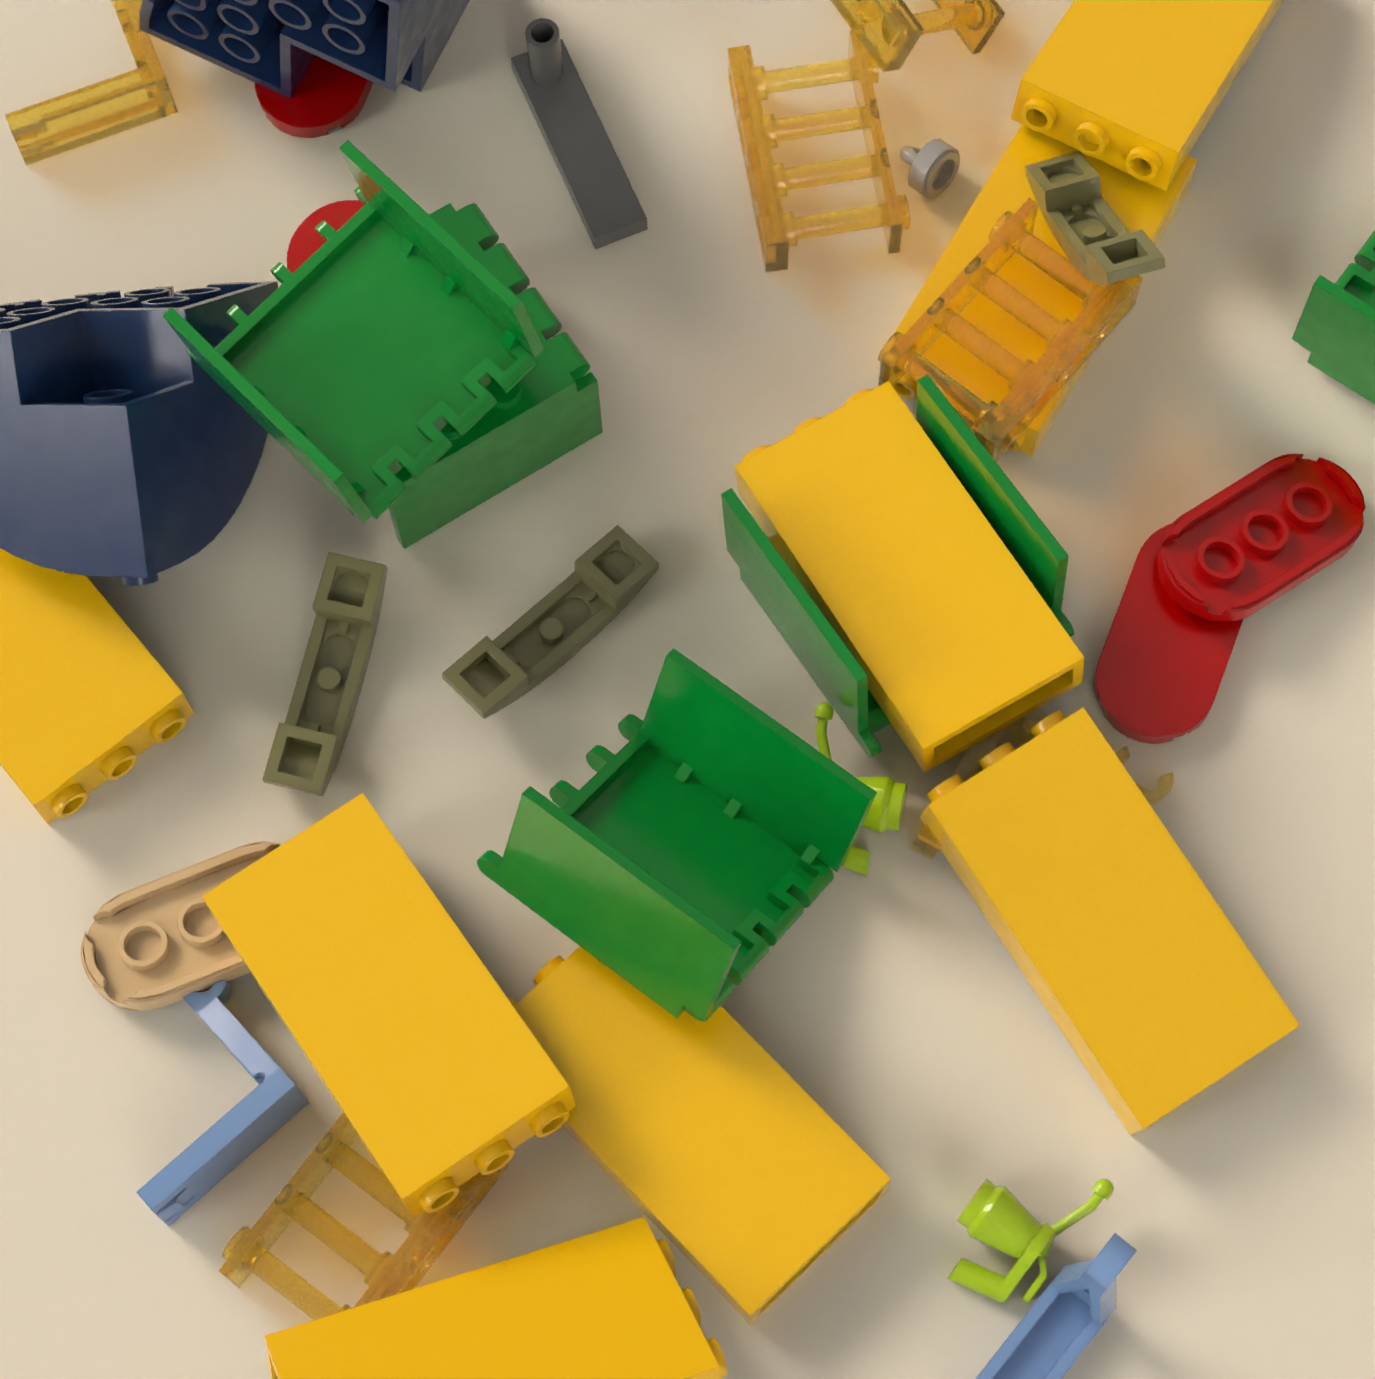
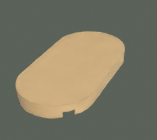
(163, 938)

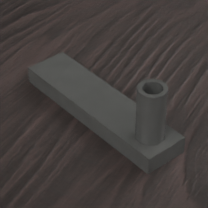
(576, 137)

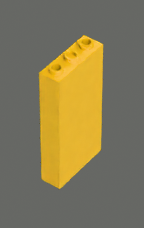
(1139, 77)
(1007, 189)
(909, 575)
(74, 689)
(1106, 918)
(391, 1005)
(700, 1131)
(559, 1312)

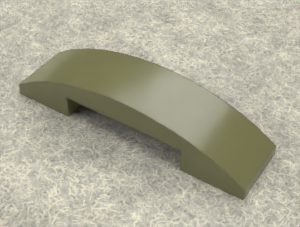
(1086, 225)
(555, 627)
(330, 675)

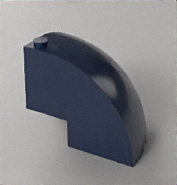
(279, 38)
(114, 434)

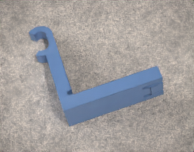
(239, 1130)
(1062, 1318)

